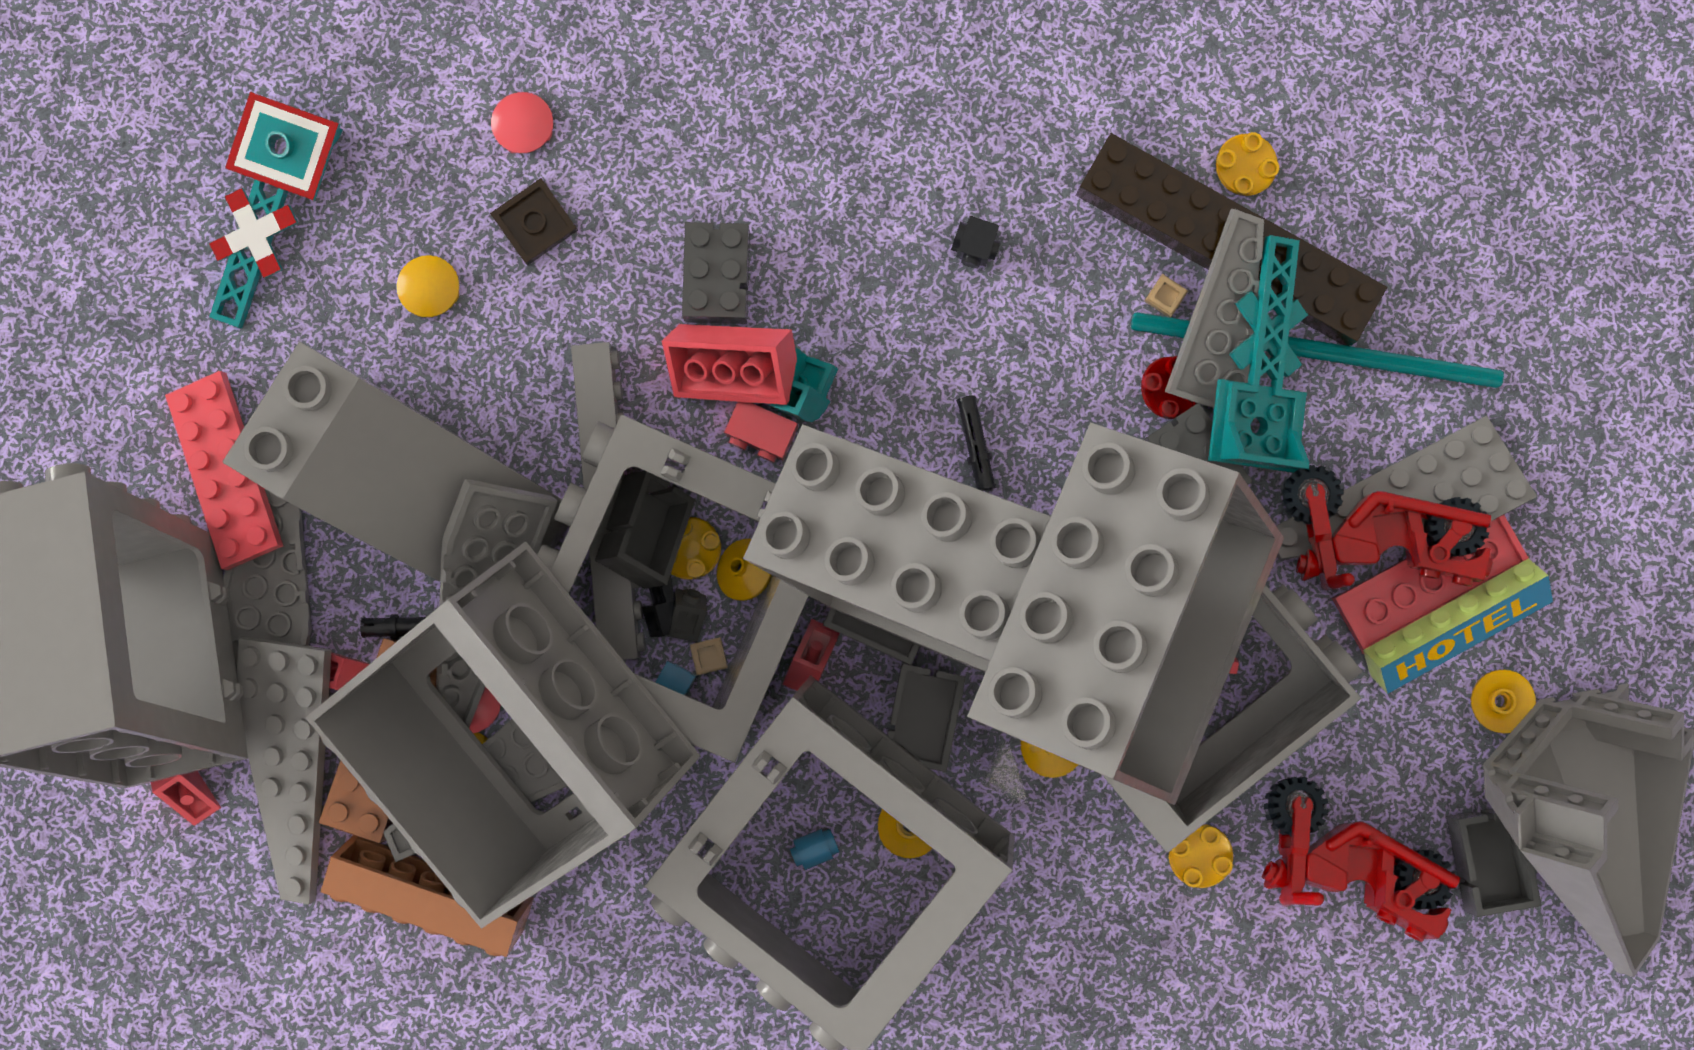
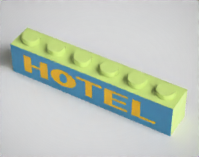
(1458, 625)

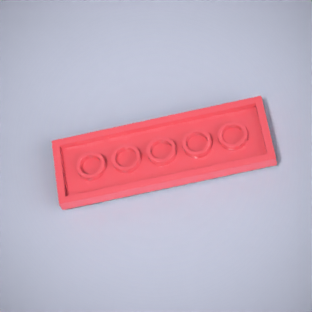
(231, 503)
(1403, 596)

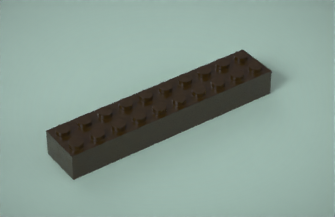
(1191, 221)

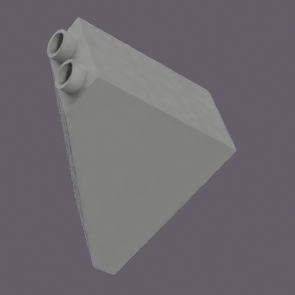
(365, 460)

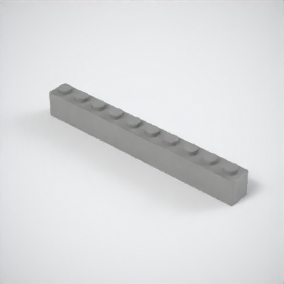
(597, 401)

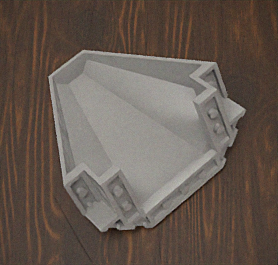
(1597, 810)

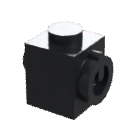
(976, 242)

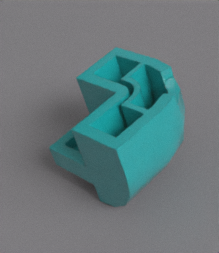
(809, 388)

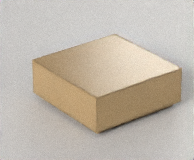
(1166, 295)
(708, 656)

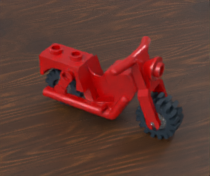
(1381, 522)
(1351, 854)

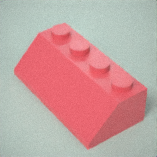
(731, 363)

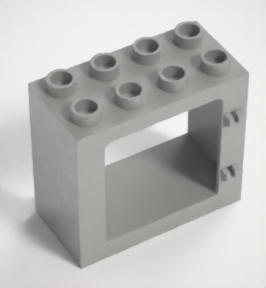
(633, 444)
(897, 545)
(1131, 612)
(111, 636)
(561, 691)
(1264, 731)
(902, 787)

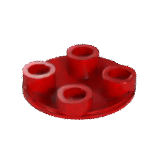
(1153, 390)

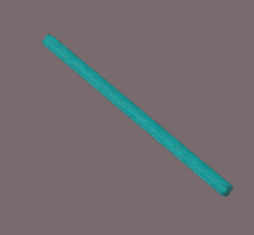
(1347, 354)

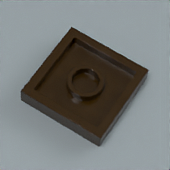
(534, 221)

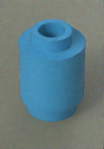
(814, 848)

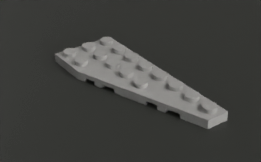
(286, 753)

